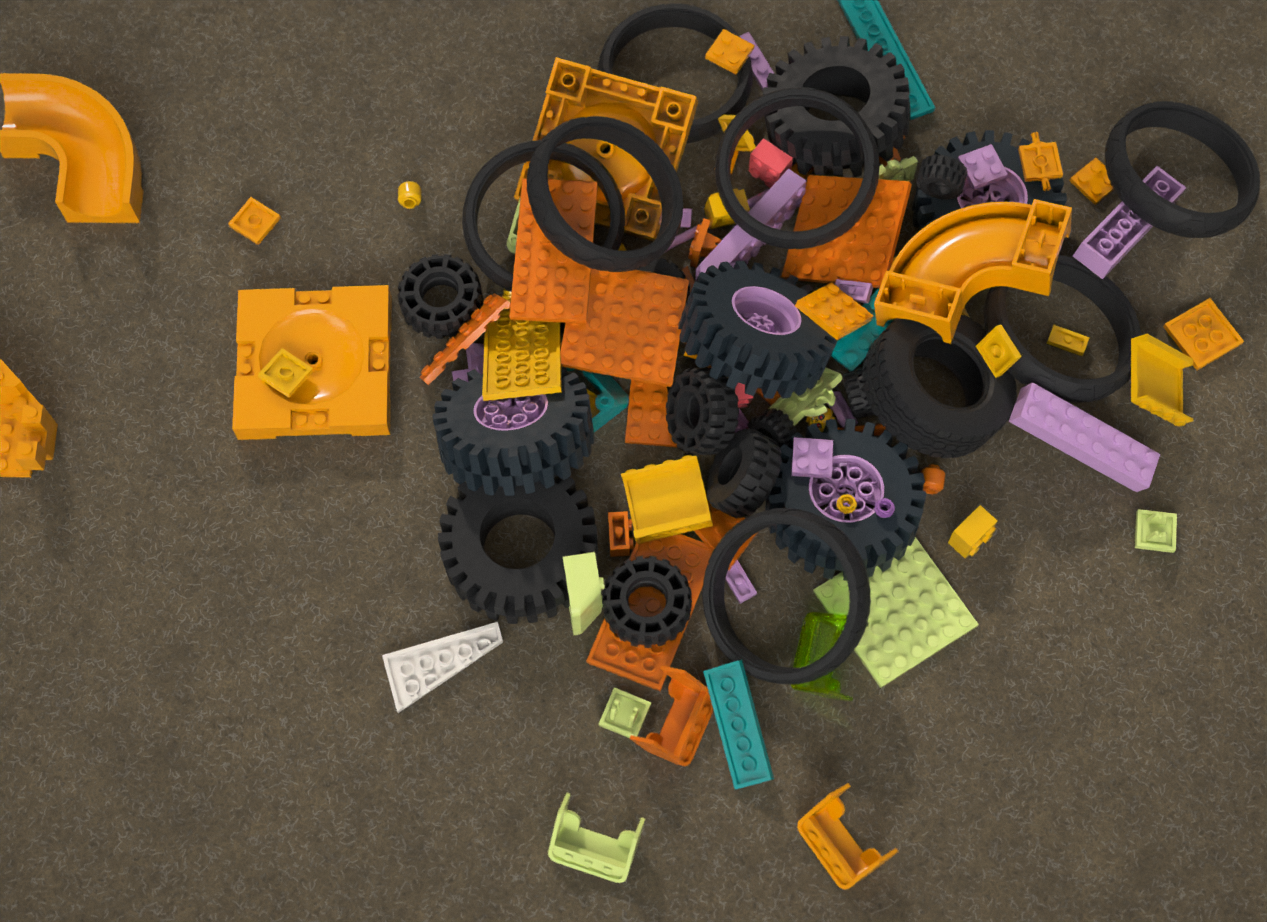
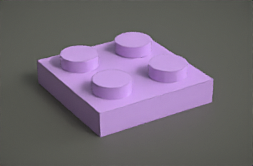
(983, 167)
(812, 458)

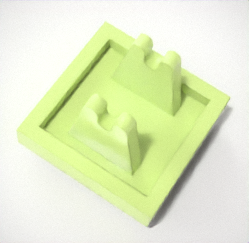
(1155, 530)
(624, 713)

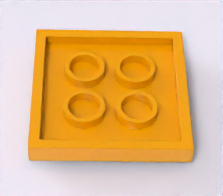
(834, 311)
(1203, 333)

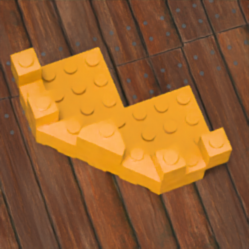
(25, 428)

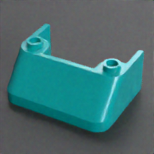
(609, 401)

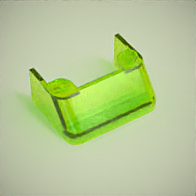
(816, 638)

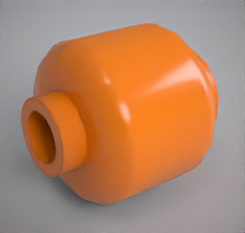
(934, 479)

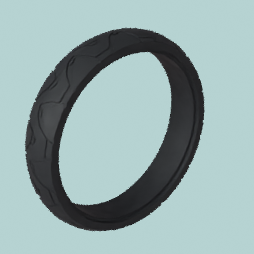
(685, 17)
(788, 98)
(1206, 129)
(645, 152)
(519, 154)
(1110, 302)
(715, 605)

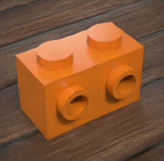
(619, 533)

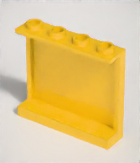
(1158, 378)
(667, 499)

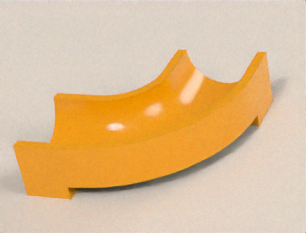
(85, 134)
(972, 252)

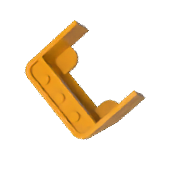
(835, 845)

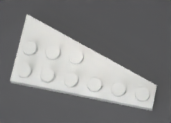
(427, 665)

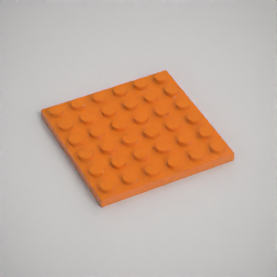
(862, 251)
(628, 327)

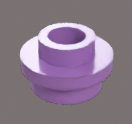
(884, 503)

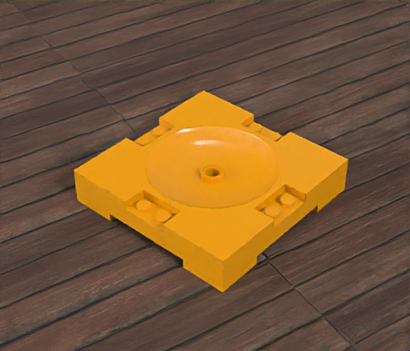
(656, 111)
(340, 330)

